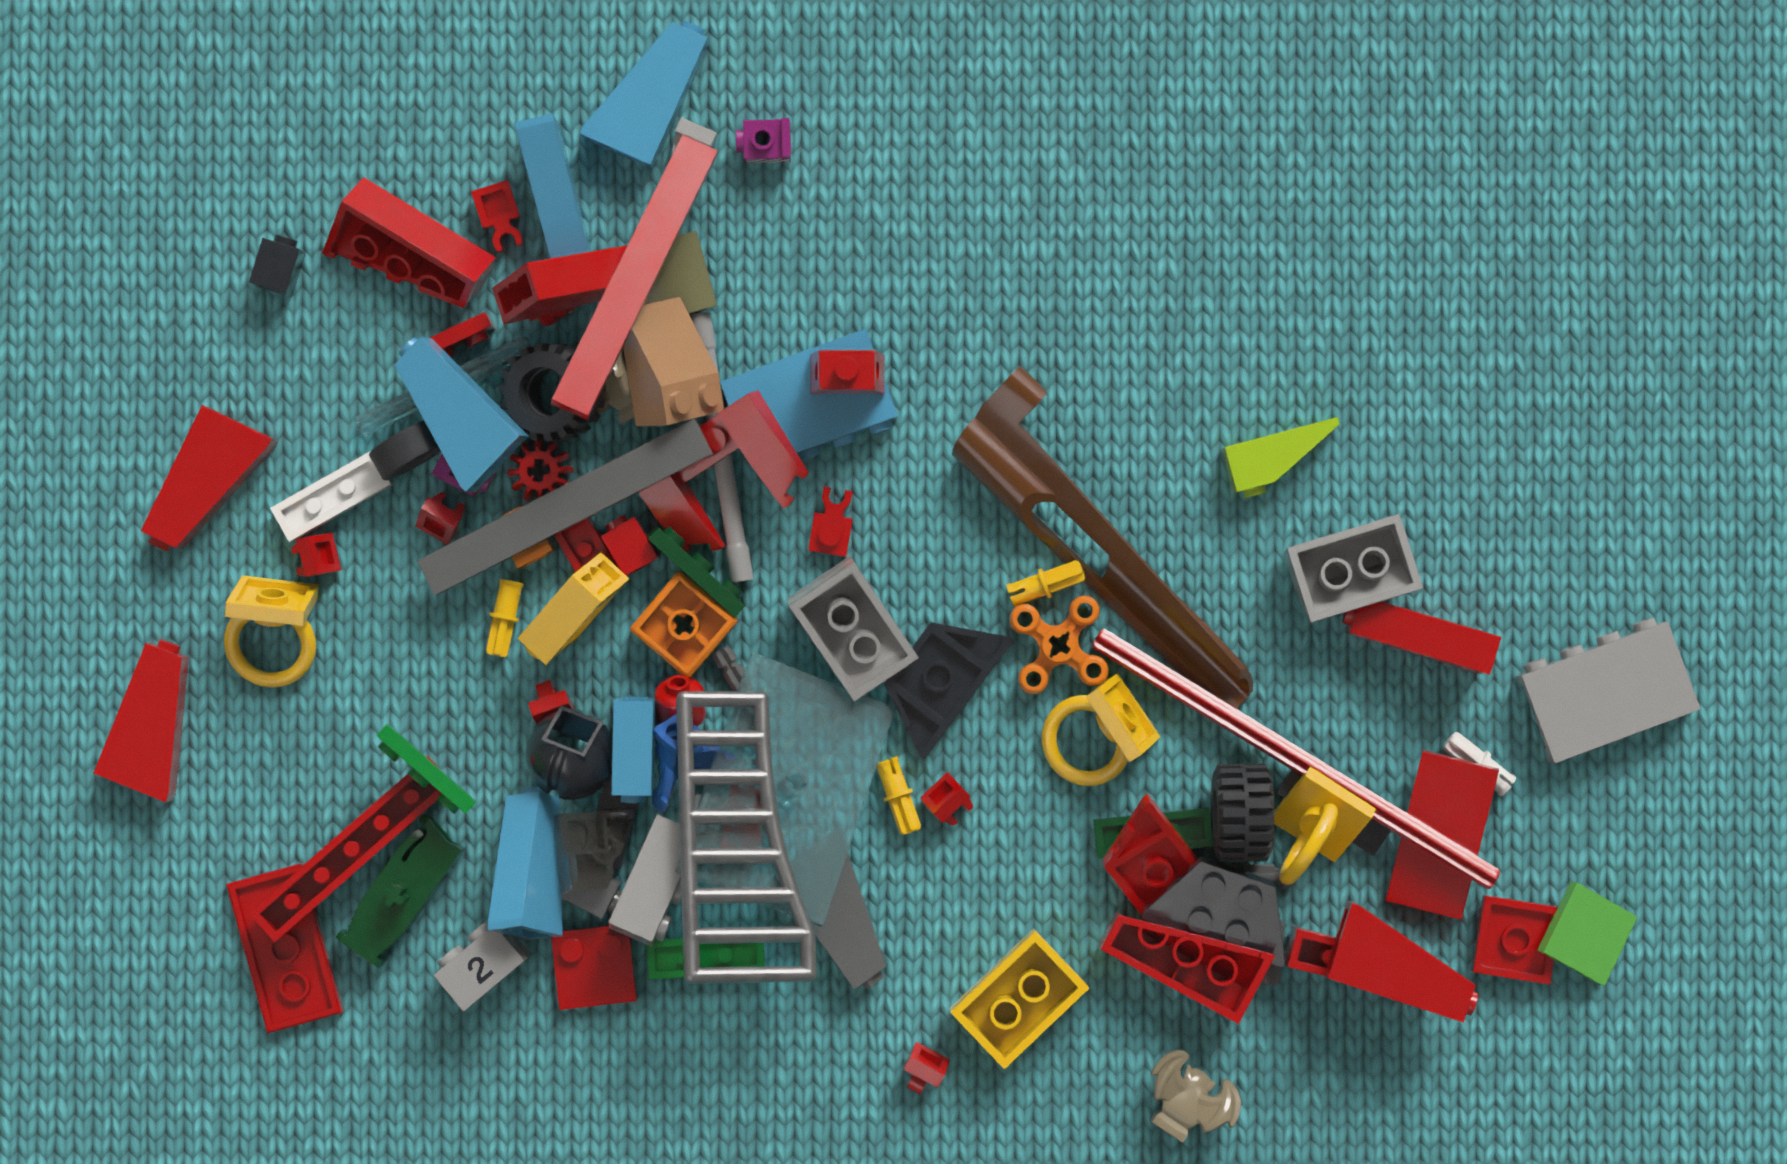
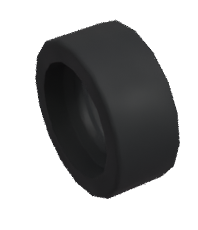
(404, 451)

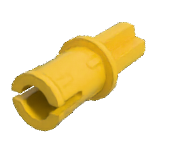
(1046, 582)
(503, 618)
(898, 796)

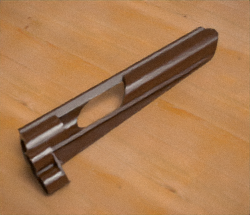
(1023, 474)

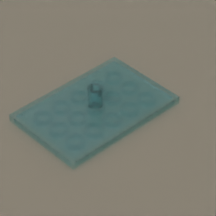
(828, 754)

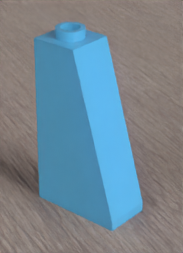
(648, 99)
(552, 185)
(458, 412)
(526, 876)

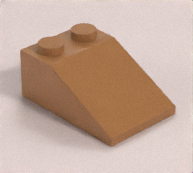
(669, 367)

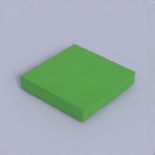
(1587, 933)

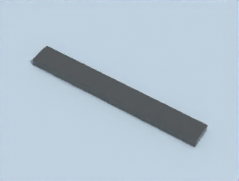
(565, 507)

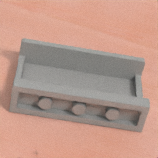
(1608, 689)

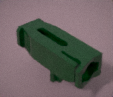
(401, 891)

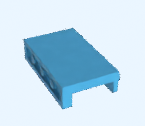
(814, 418)

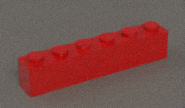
(343, 856)

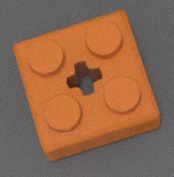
(657, 624)

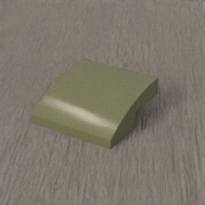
(685, 276)

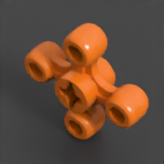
(1073, 657)

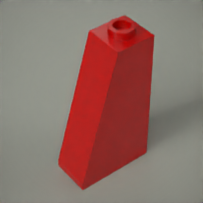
(556, 284)
(204, 476)
(1424, 636)
(148, 726)
(1390, 965)

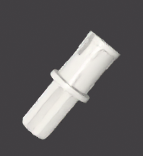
(1462, 748)

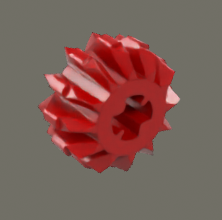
(531, 461)

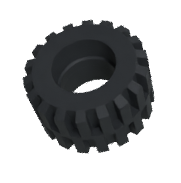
(523, 396)
(1242, 812)

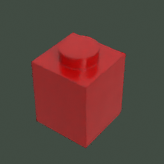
(629, 545)

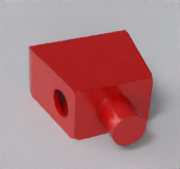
(847, 372)

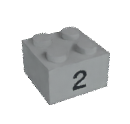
(480, 966)

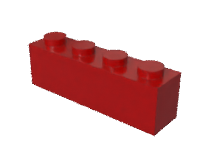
(406, 245)
(1198, 966)

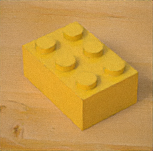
(1019, 998)

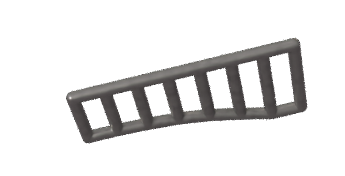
(776, 854)

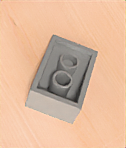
(852, 628)

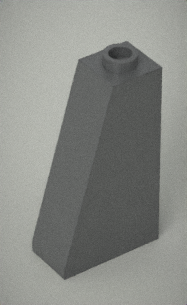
(850, 933)

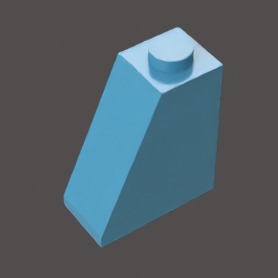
(633, 748)

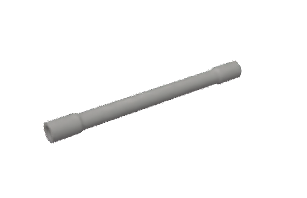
(737, 548)

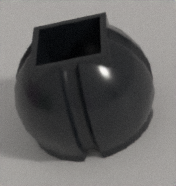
(566, 769)

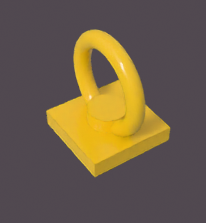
(270, 605)
(1119, 720)
(1321, 818)

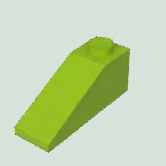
(1267, 458)

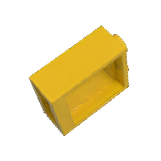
(572, 608)

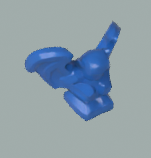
(668, 760)

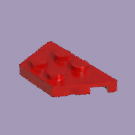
(1147, 855)

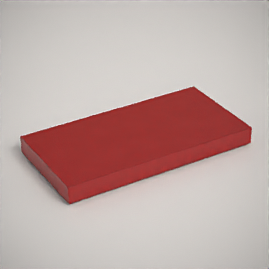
(1455, 801)
(293, 973)

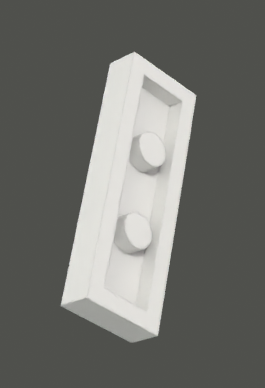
(329, 497)

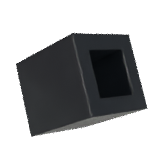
(277, 265)

